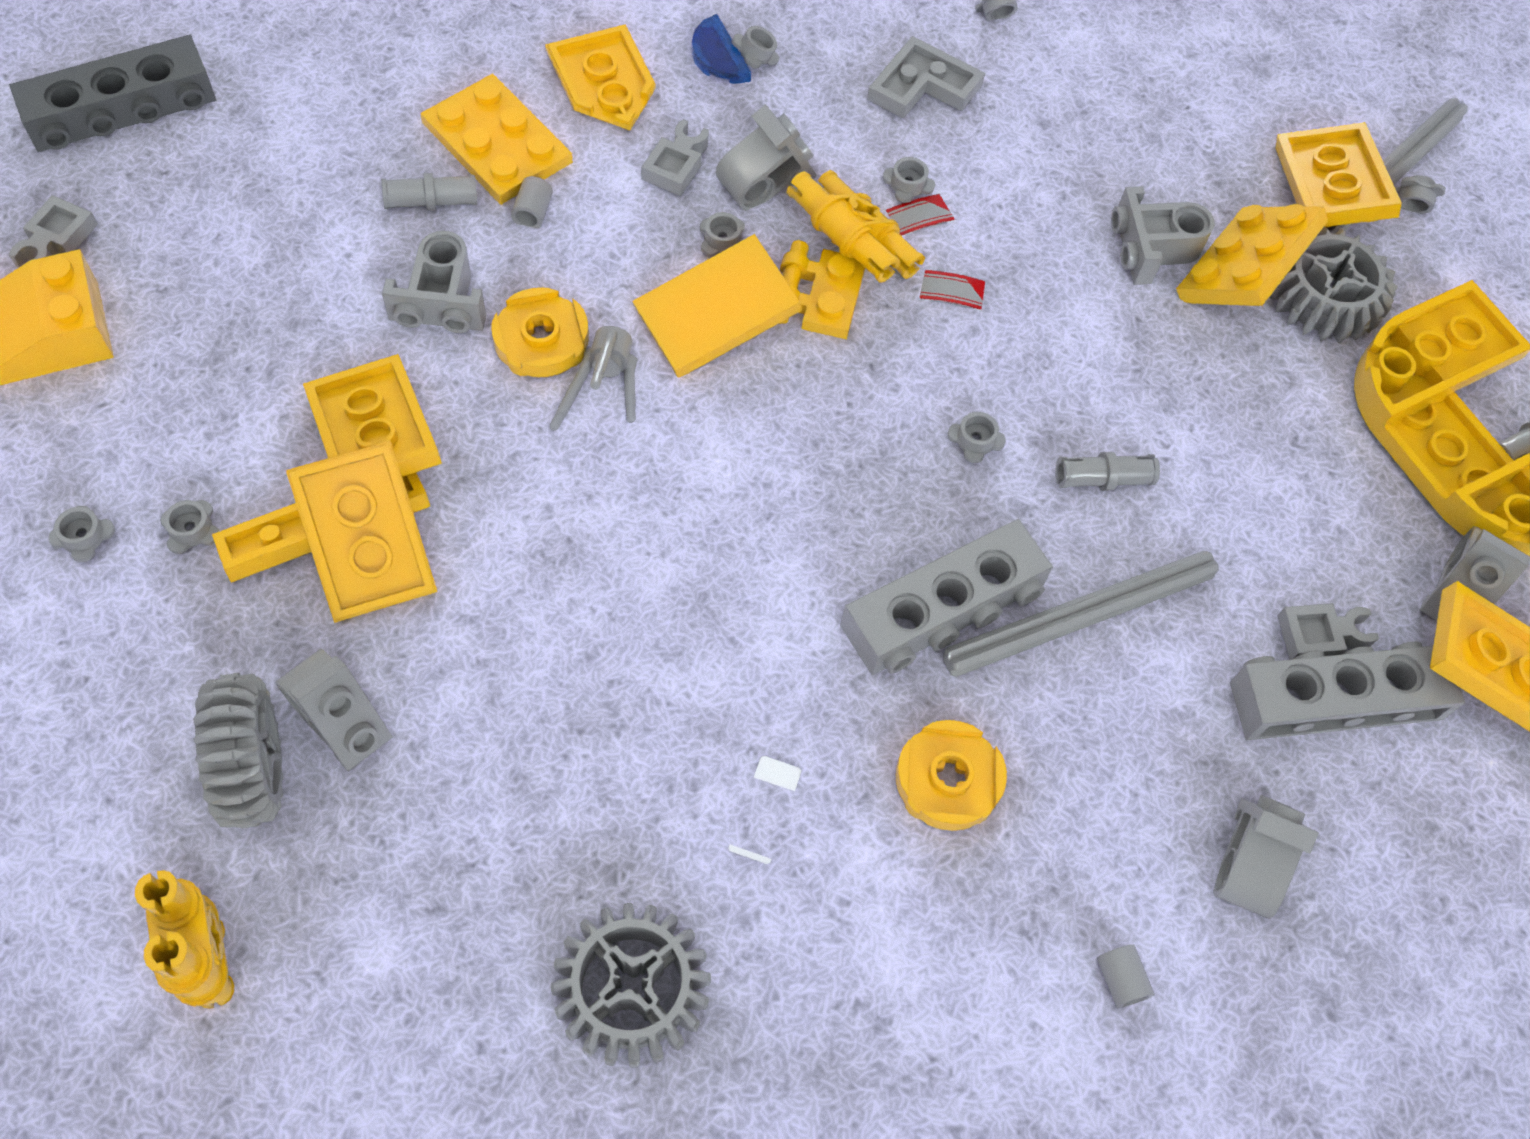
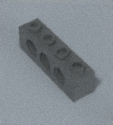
(112, 93)

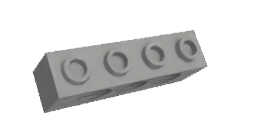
(1004, 553)
(1372, 701)

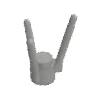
(608, 358)

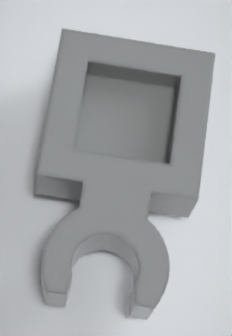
(677, 162)
(53, 230)
(1319, 629)

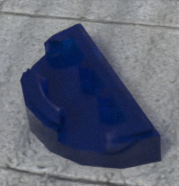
(715, 53)

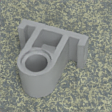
(764, 160)
(1158, 233)
(437, 288)
(1480, 564)
(335, 707)
(1263, 855)

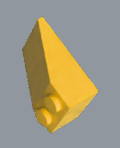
(51, 318)

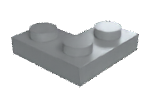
(921, 70)

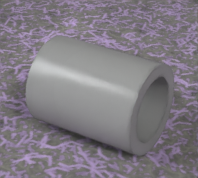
(532, 202)
(1125, 976)

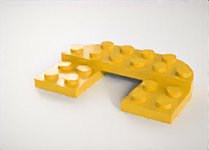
(1411, 407)

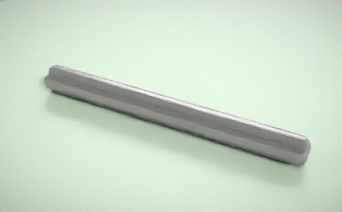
(1420, 143)
(1079, 613)

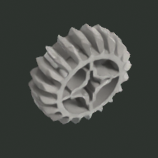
(1356, 300)
(238, 751)
(653, 963)

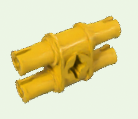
(855, 225)
(184, 940)

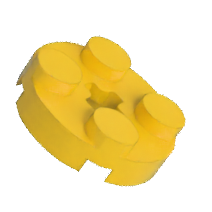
(546, 355)
(928, 796)

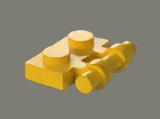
(833, 291)

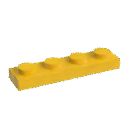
(281, 536)

